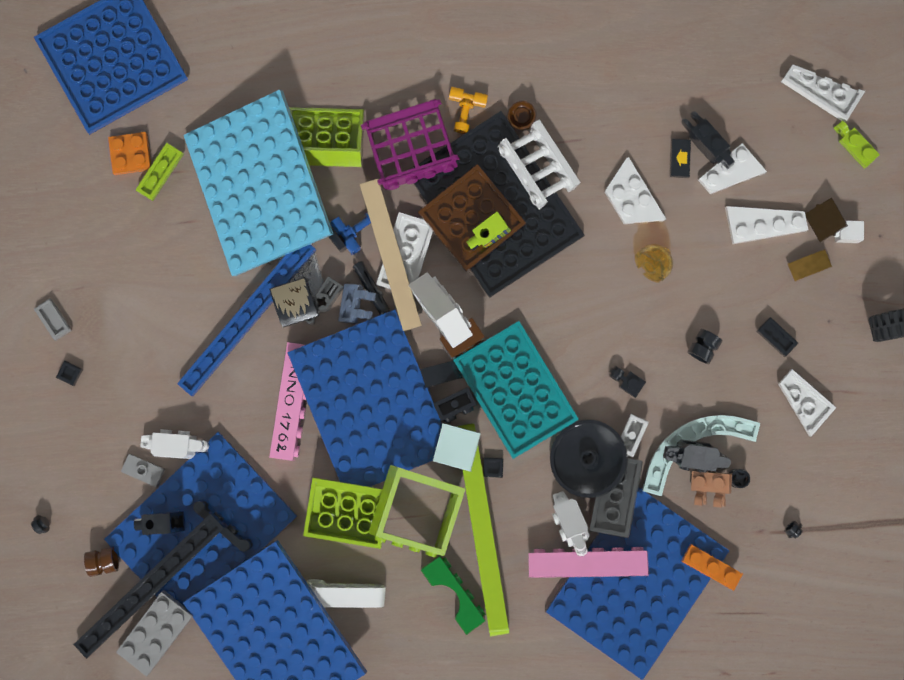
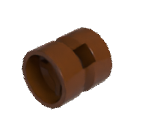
(97, 562)

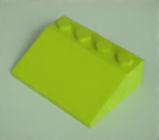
(330, 135)
(342, 512)

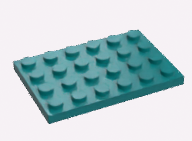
(516, 389)

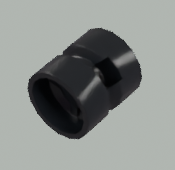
(705, 345)

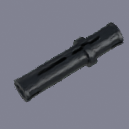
(370, 286)

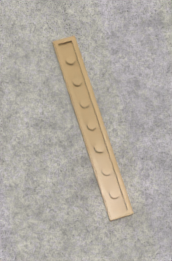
(390, 255)

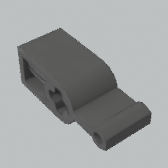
(330, 292)

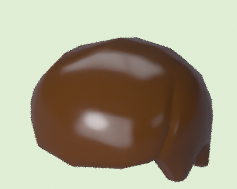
(522, 115)

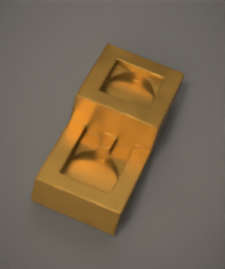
(809, 265)

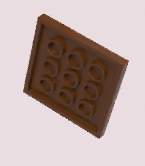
(465, 207)

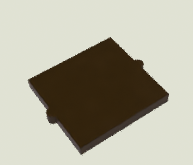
(826, 220)

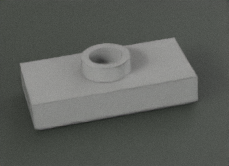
(142, 470)

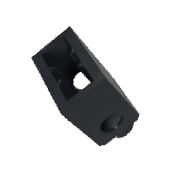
(160, 523)

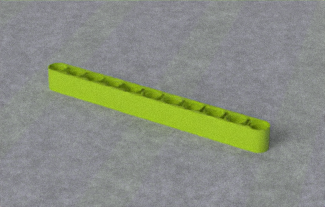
(485, 545)

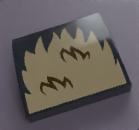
(294, 302)

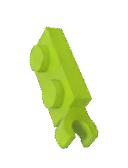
(856, 144)

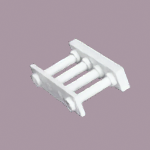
(547, 149)

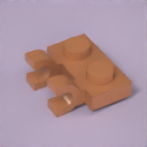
(711, 482)

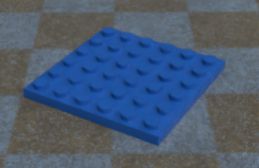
(110, 60)

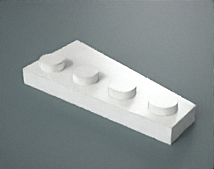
(832, 97)
(758, 223)

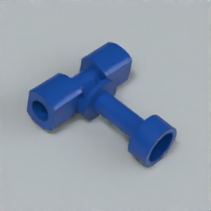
(349, 233)

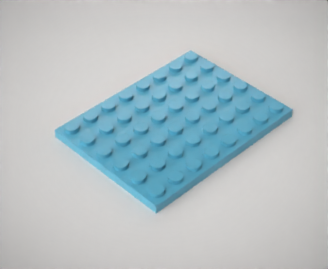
(258, 183)

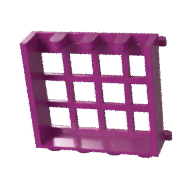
(425, 171)

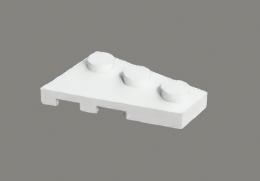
(806, 401)

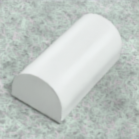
(633, 433)

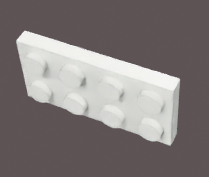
(413, 242)

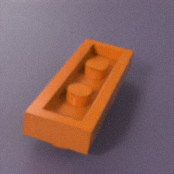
(712, 567)

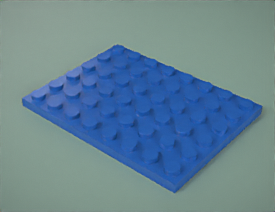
(368, 400)
(230, 489)
(638, 614)
(272, 623)

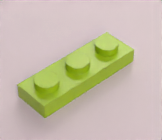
(159, 172)

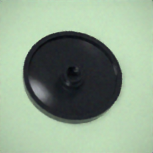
(588, 458)

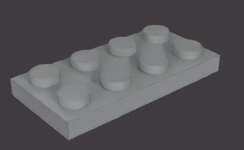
(155, 633)

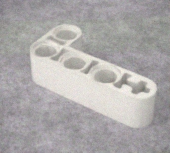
(348, 594)

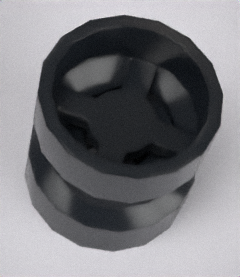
(742, 478)

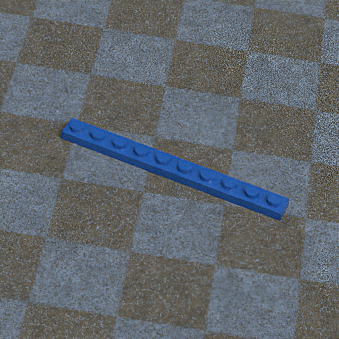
(243, 320)

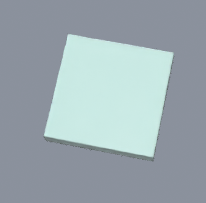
(456, 447)

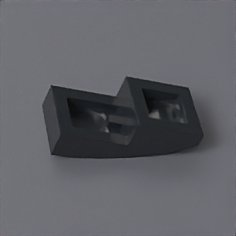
(440, 374)

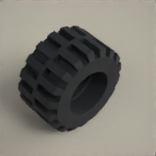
(887, 325)

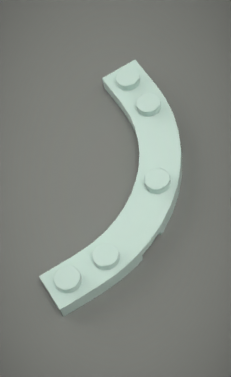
(693, 431)

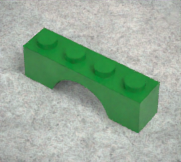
(468, 615)

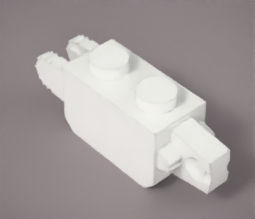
(174, 445)
(572, 523)

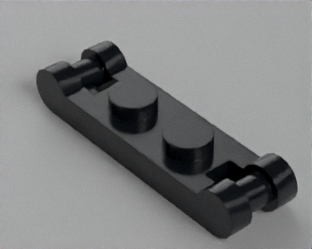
(229, 532)

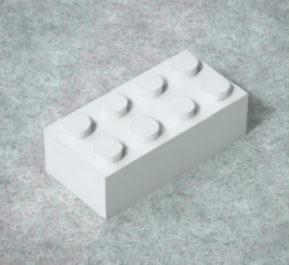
(441, 309)

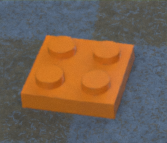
(129, 153)

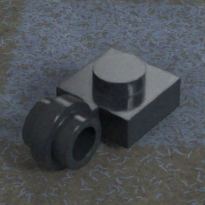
(631, 383)

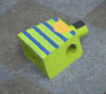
(497, 229)

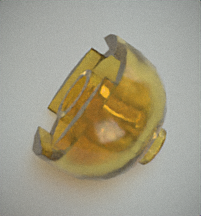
(655, 261)

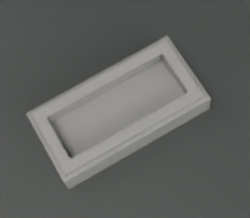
(52, 319)

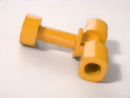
(466, 101)

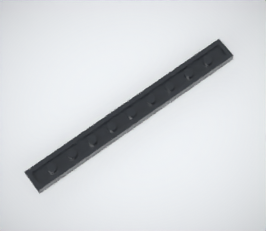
(149, 585)

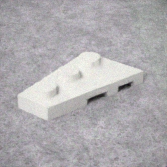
(743, 169)

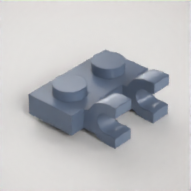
(351, 303)

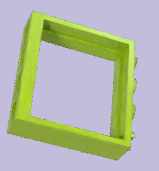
(385, 502)

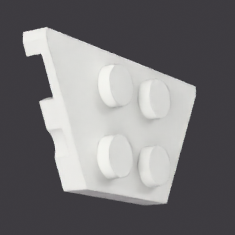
(631, 197)

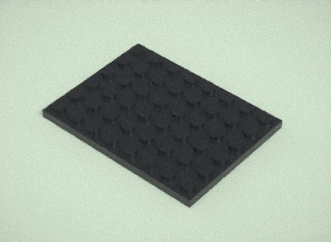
(546, 229)

